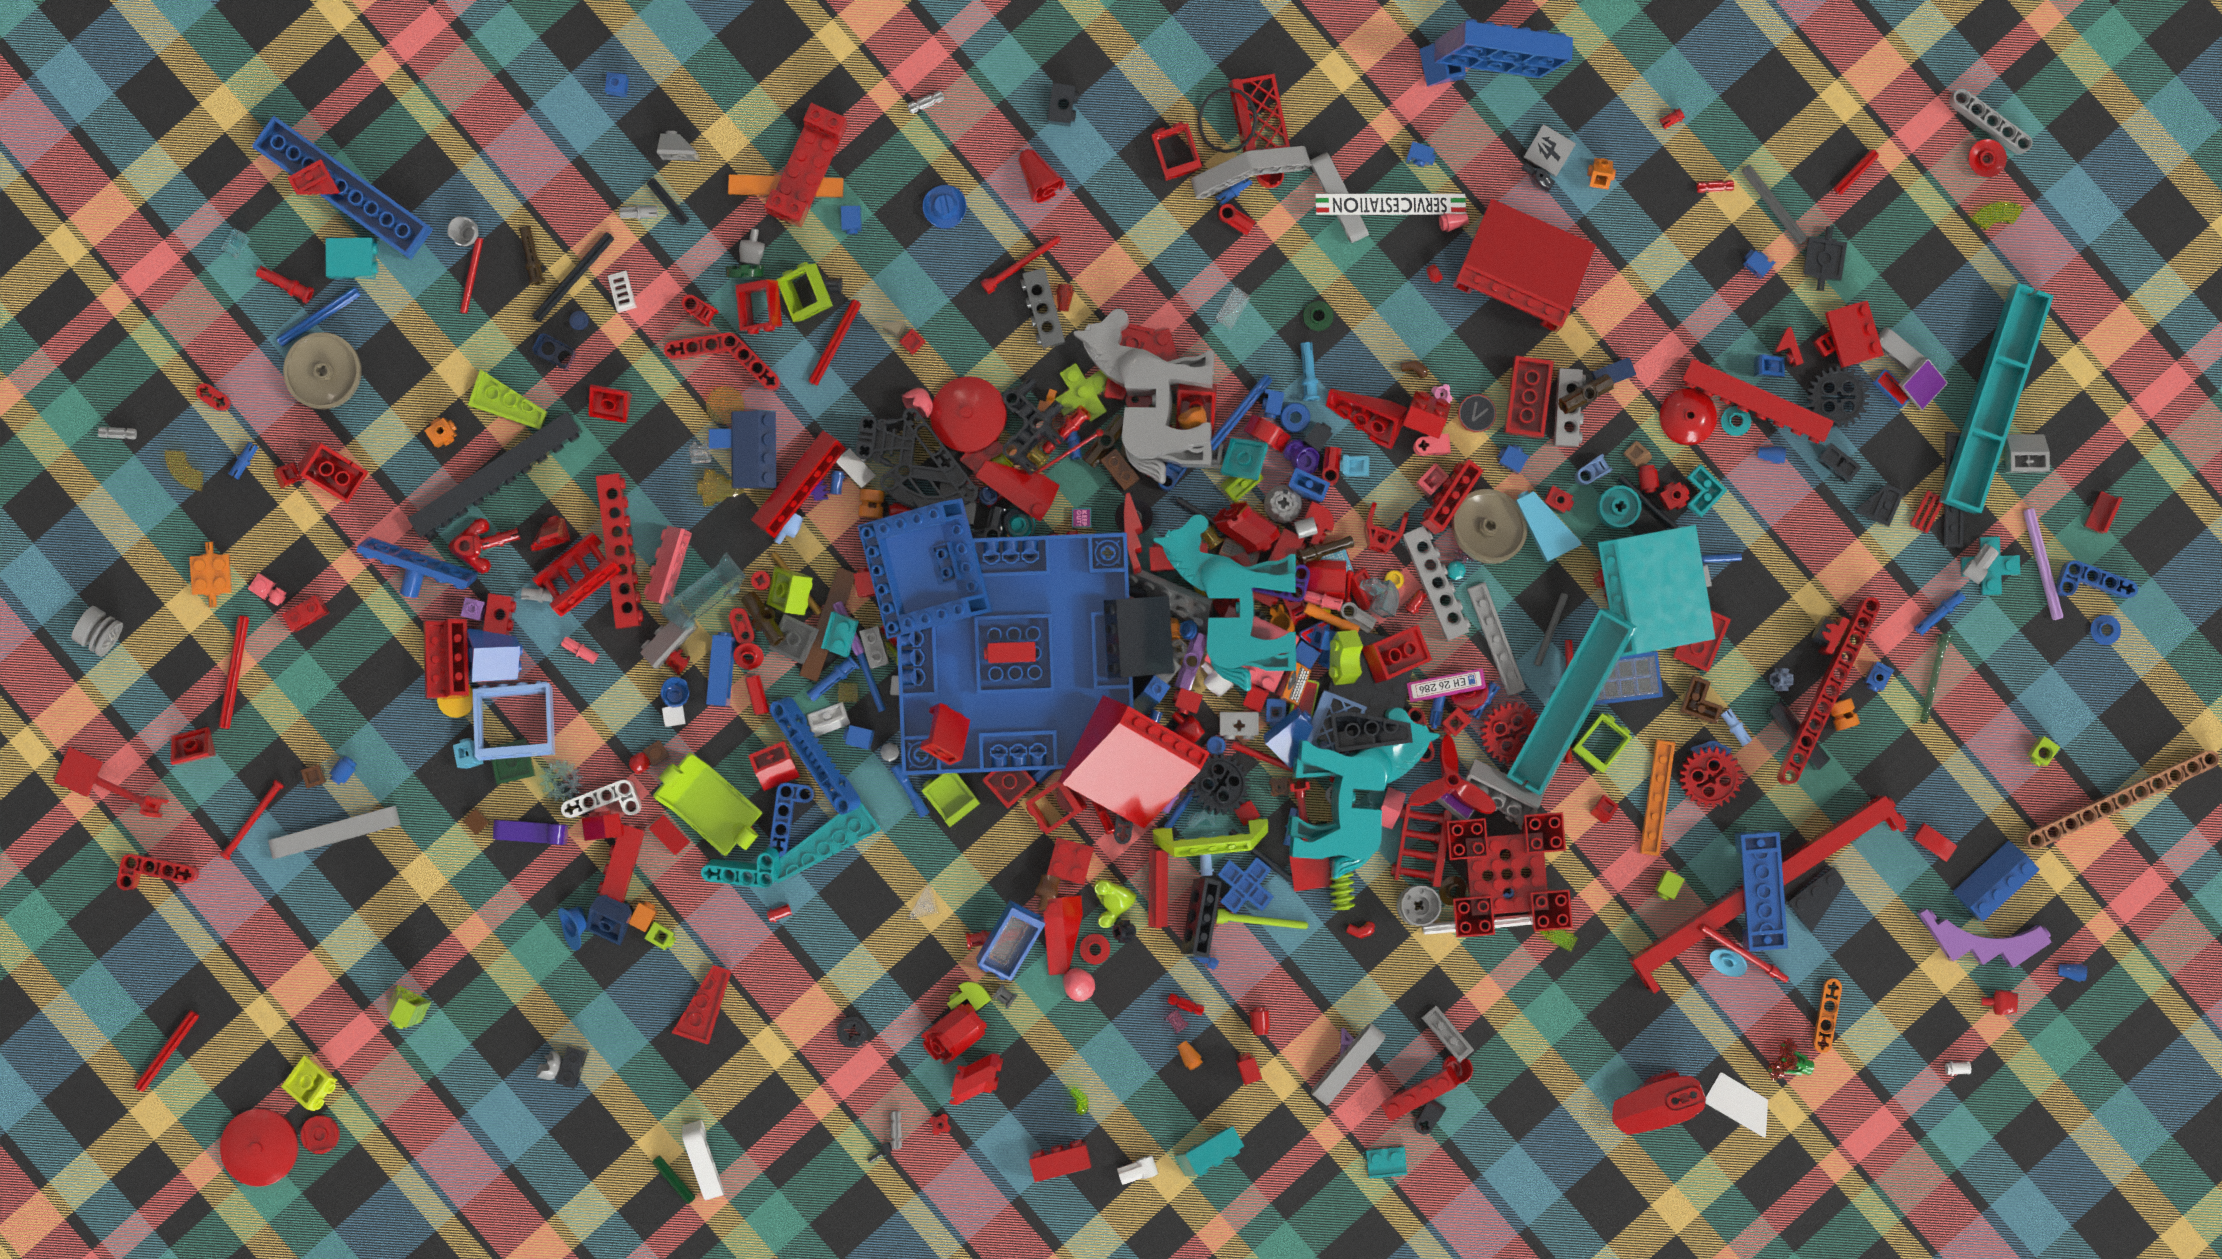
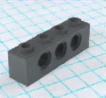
(1055, 336)

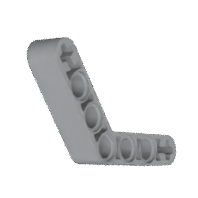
(1249, 164)

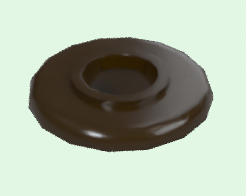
(1447, 884)

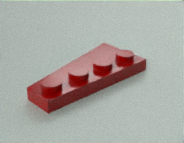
(1134, 337)
(701, 1014)

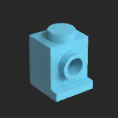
(465, 754)

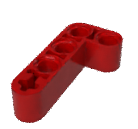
(159, 870)

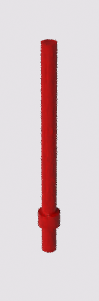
(1769, 969)

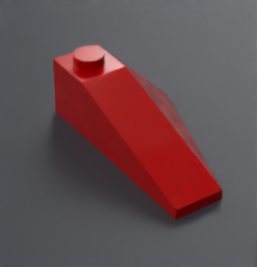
(1061, 931)

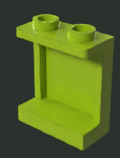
(950, 797)

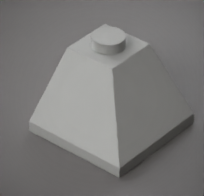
(675, 147)

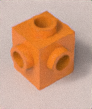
(1601, 173)
(435, 429)

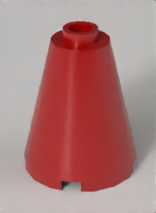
(1039, 176)

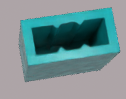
(351, 258)

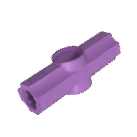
(1187, 673)

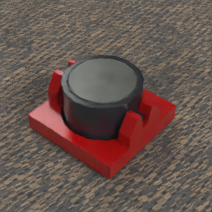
(1828, 633)

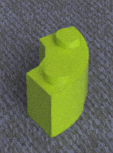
(1345, 657)

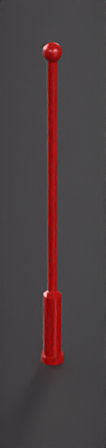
(1099, 432)

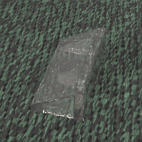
(1232, 308)

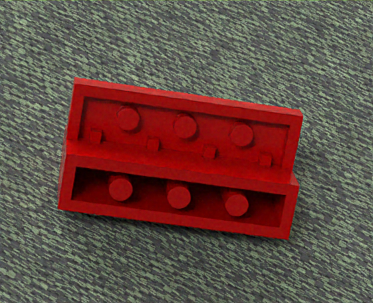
(446, 659)

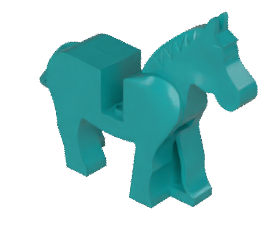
(1221, 577)
(1354, 829)

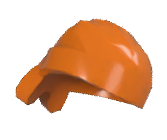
(1281, 619)

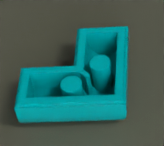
(1710, 490)

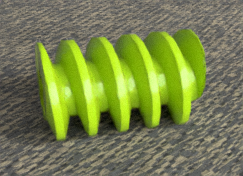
(1342, 892)

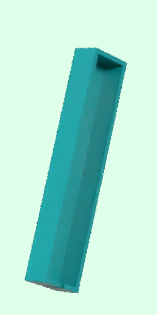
(1571, 701)

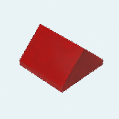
(609, 403)
(192, 746)

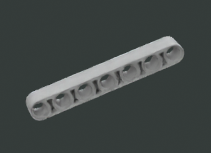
(334, 832)

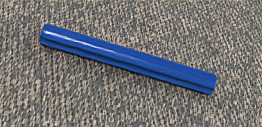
(318, 316)
(1240, 411)

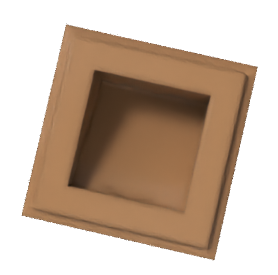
(1637, 455)

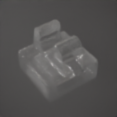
(700, 453)

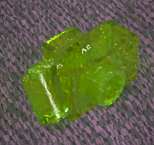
(1561, 938)

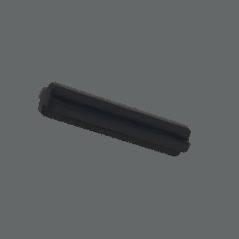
(669, 203)

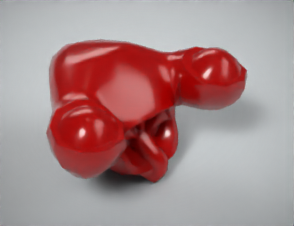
(468, 546)

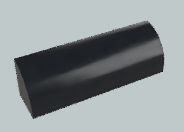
(1789, 726)

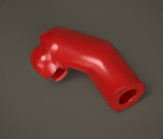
(1362, 932)

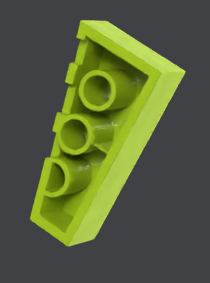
(406, 1007)

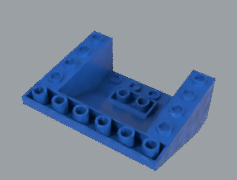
(924, 568)

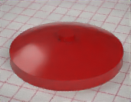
(968, 414)
(259, 1147)

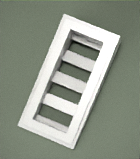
(625, 306)

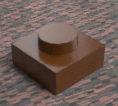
(656, 753)
(313, 776)

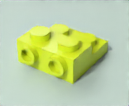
(309, 1084)

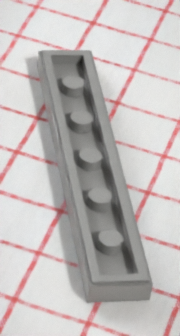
(1496, 639)

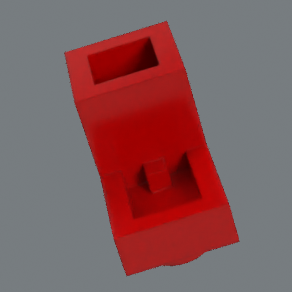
(1267, 432)
(1323, 521)

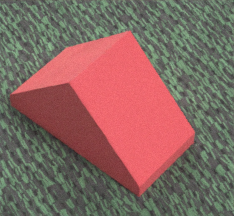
(1431, 480)
(1391, 807)

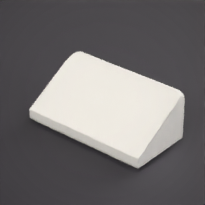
(855, 468)
(828, 719)

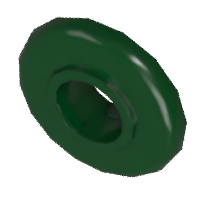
(1318, 325)

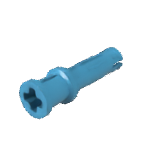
(1309, 381)

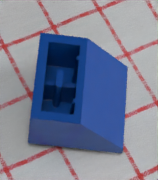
(1438, 73)

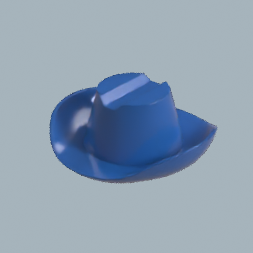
(944, 206)

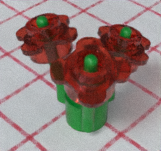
(1789, 1061)

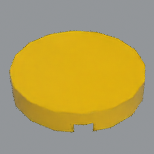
(457, 707)

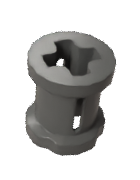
(1004, 996)

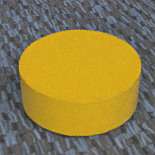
(1396, 577)

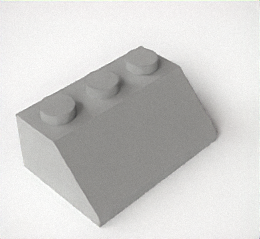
(664, 643)

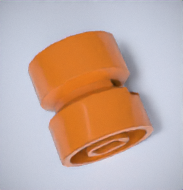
(871, 496)
(1844, 721)

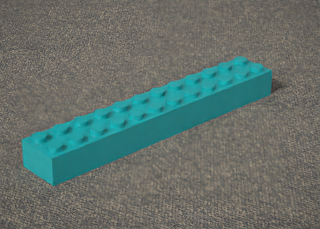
(1996, 398)

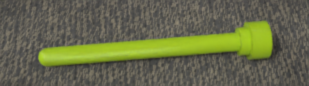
(1224, 916)

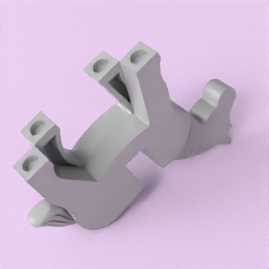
(1147, 430)

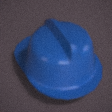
(573, 925)

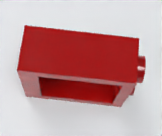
(1182, 169)
(744, 306)
(1010, 652)
(1073, 798)

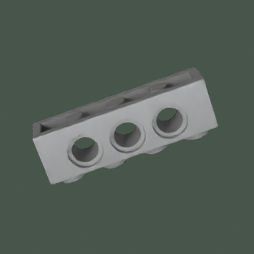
(1561, 436)

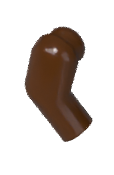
(1416, 366)

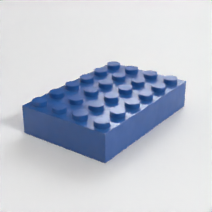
(1503, 49)

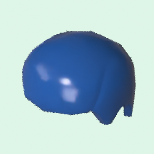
(674, 692)

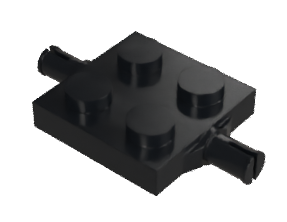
(1824, 258)

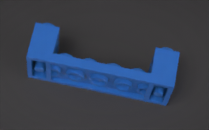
(1762, 890)

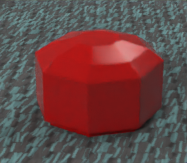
(1434, 274)

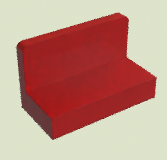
(2103, 512)

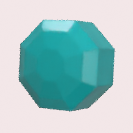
(1456, 570)

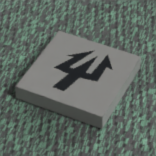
(1549, 150)

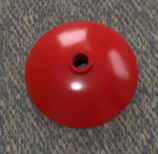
(1676, 423)

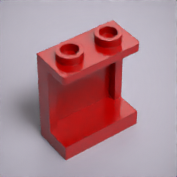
(946, 734)

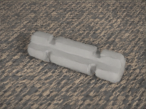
(925, 102)
(117, 432)
(896, 1132)

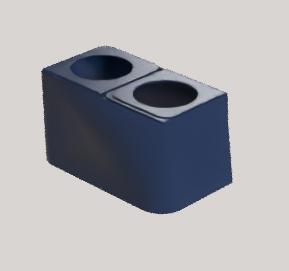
(558, 348)

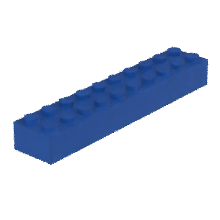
(356, 196)

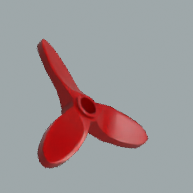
(1463, 790)

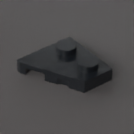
(1881, 505)

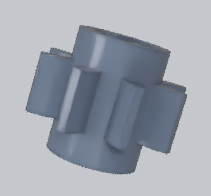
(1781, 679)

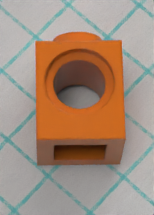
(643, 916)

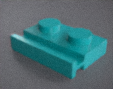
(840, 634)
(1386, 1162)

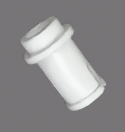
(1957, 1068)

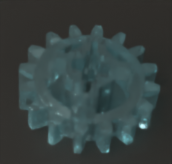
(559, 789)

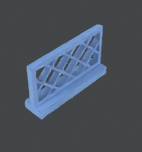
(1321, 714)

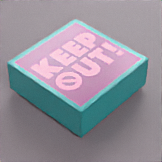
(1081, 517)

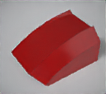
(1326, 577)

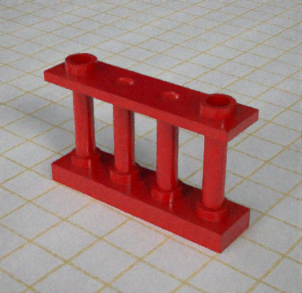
(584, 587)
(1437, 857)

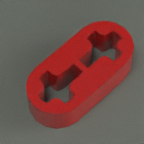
(215, 393)

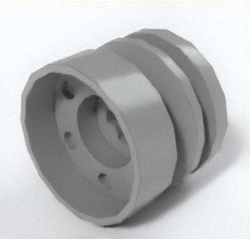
(97, 631)
(1429, 903)

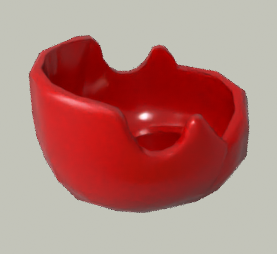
(1270, 180)
(1463, 1069)

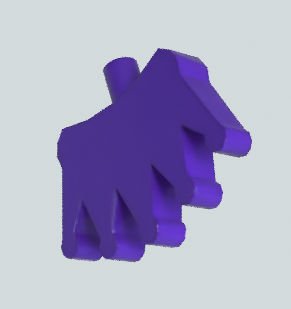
(818, 492)

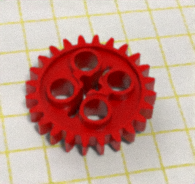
(1505, 716)
(1721, 790)

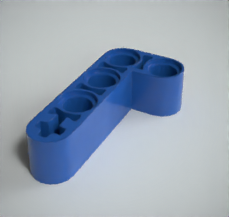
(2097, 583)
(787, 820)

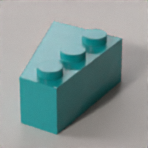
(1210, 1152)

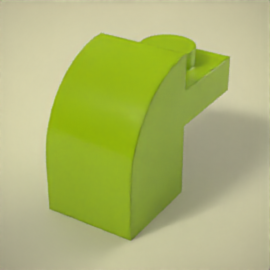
(973, 991)

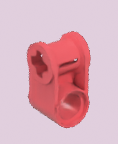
(1434, 446)

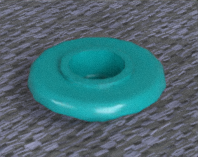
(1729, 427)

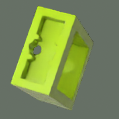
(791, 297)
(1590, 758)

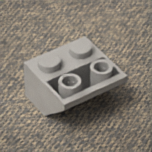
(2026, 453)

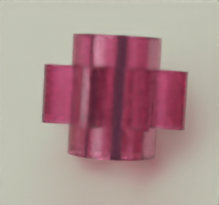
(1464, 558)

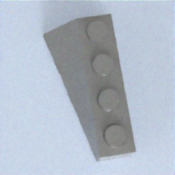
(1508, 795)

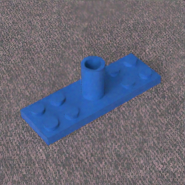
(416, 566)

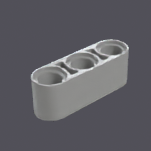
(1899, 350)

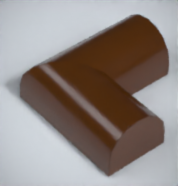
(1695, 703)

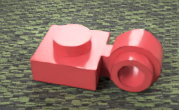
(263, 587)

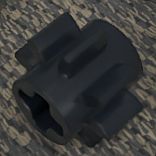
(1124, 931)

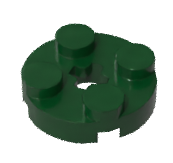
(744, 271)

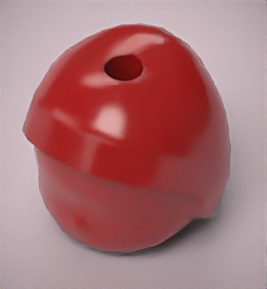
(639, 762)

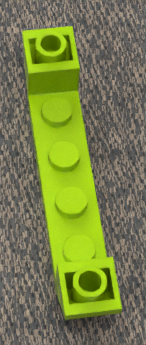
(1202, 846)

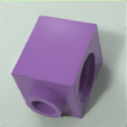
(474, 609)

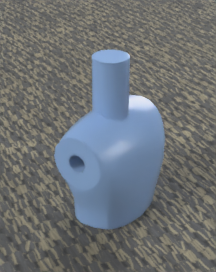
(790, 529)

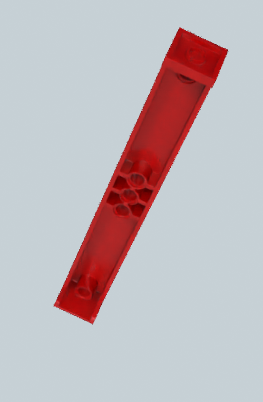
(1793, 865)

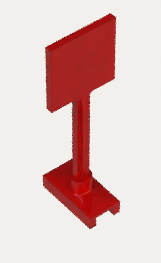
(81, 771)
(1307, 872)

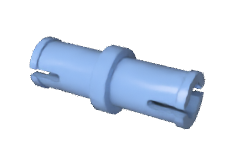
(1736, 727)

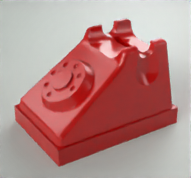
(331, 471)

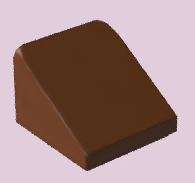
(476, 821)

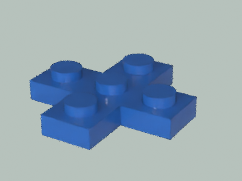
(1245, 885)

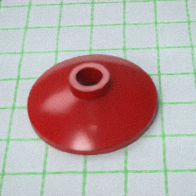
(1995, 153)

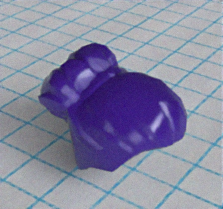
(1301, 456)

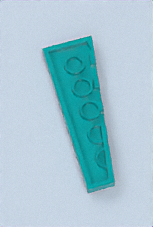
(828, 840)

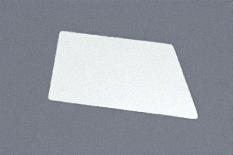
(1739, 1103)

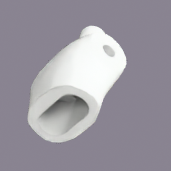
(1215, 682)

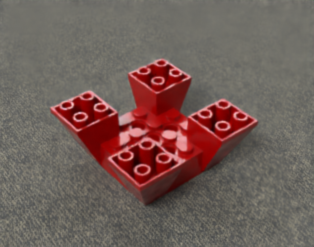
(1485, 898)

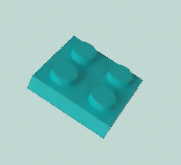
(1244, 458)

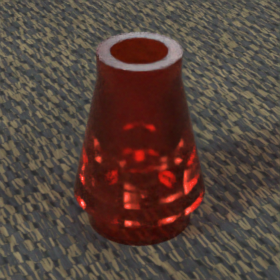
(1064, 296)

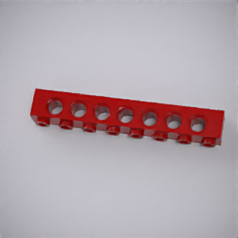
(604, 485)

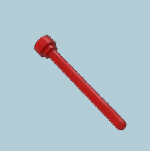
(991, 283)

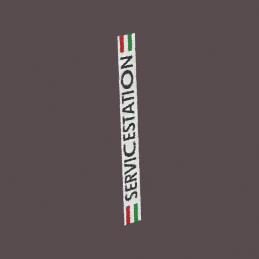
(1390, 204)

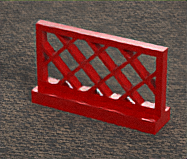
(1242, 113)
(1158, 888)

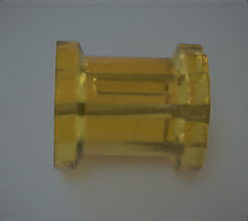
(1038, 457)
(1212, 537)

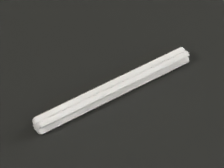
(1505, 921)

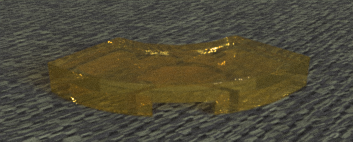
(182, 471)

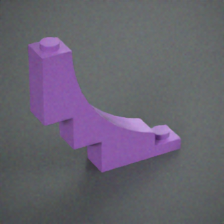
(1957, 942)

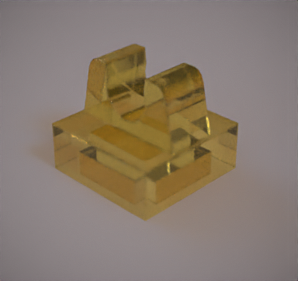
(848, 692)

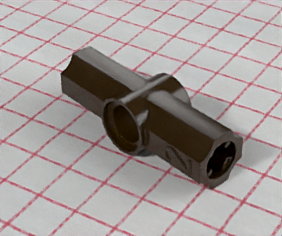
(1577, 397)
(1097, 450)
(763, 618)

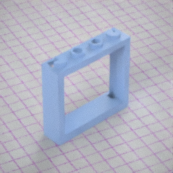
(505, 690)

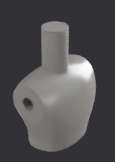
(751, 250)

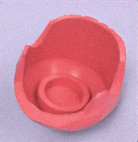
(919, 400)
(1078, 984)

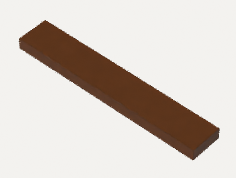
(817, 656)

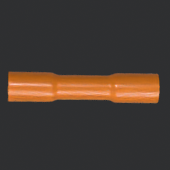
(1319, 613)

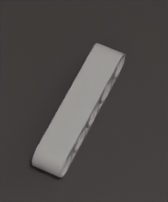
(1999, 121)
(1333, 184)
(1348, 1064)

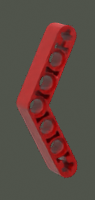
(721, 347)

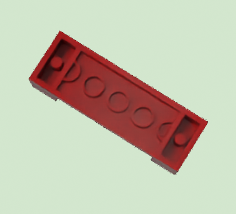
(806, 165)

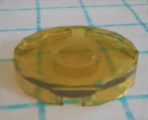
(723, 402)

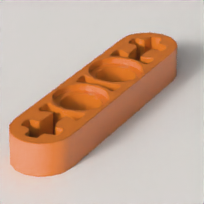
(1825, 1015)

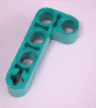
(740, 868)

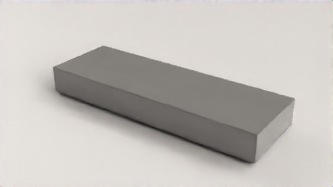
(1447, 1033)

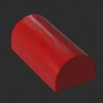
(757, 695)

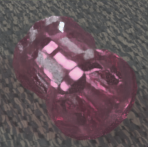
(1176, 1021)

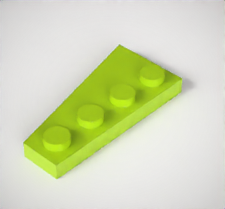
(502, 401)

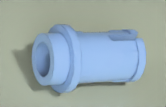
(1206, 865)

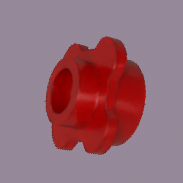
(940, 1119)

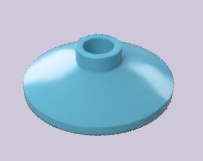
(1728, 962)

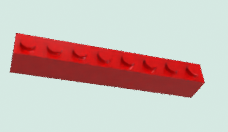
(1757, 400)

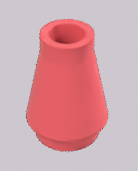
(1452, 221)

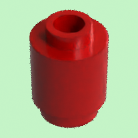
(1648, 478)
(1259, 1021)

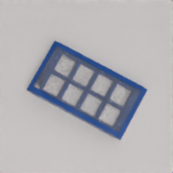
(1633, 679)

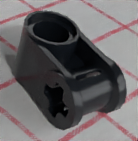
(1431, 1112)

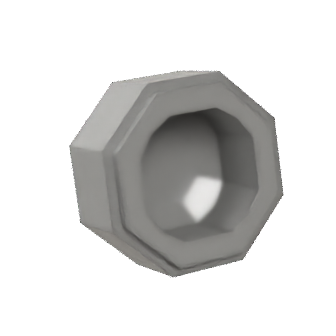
(889, 752)

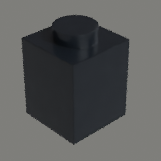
(1318, 436)

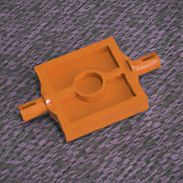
(210, 574)

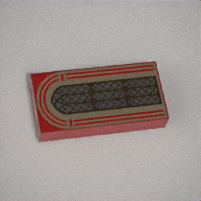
(1232, 548)

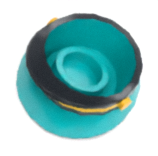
(1018, 523)

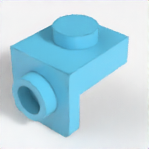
(1355, 466)

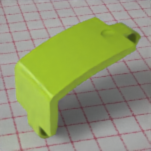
(708, 804)

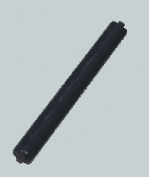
(573, 277)

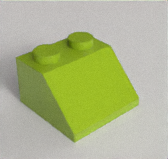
(789, 591)

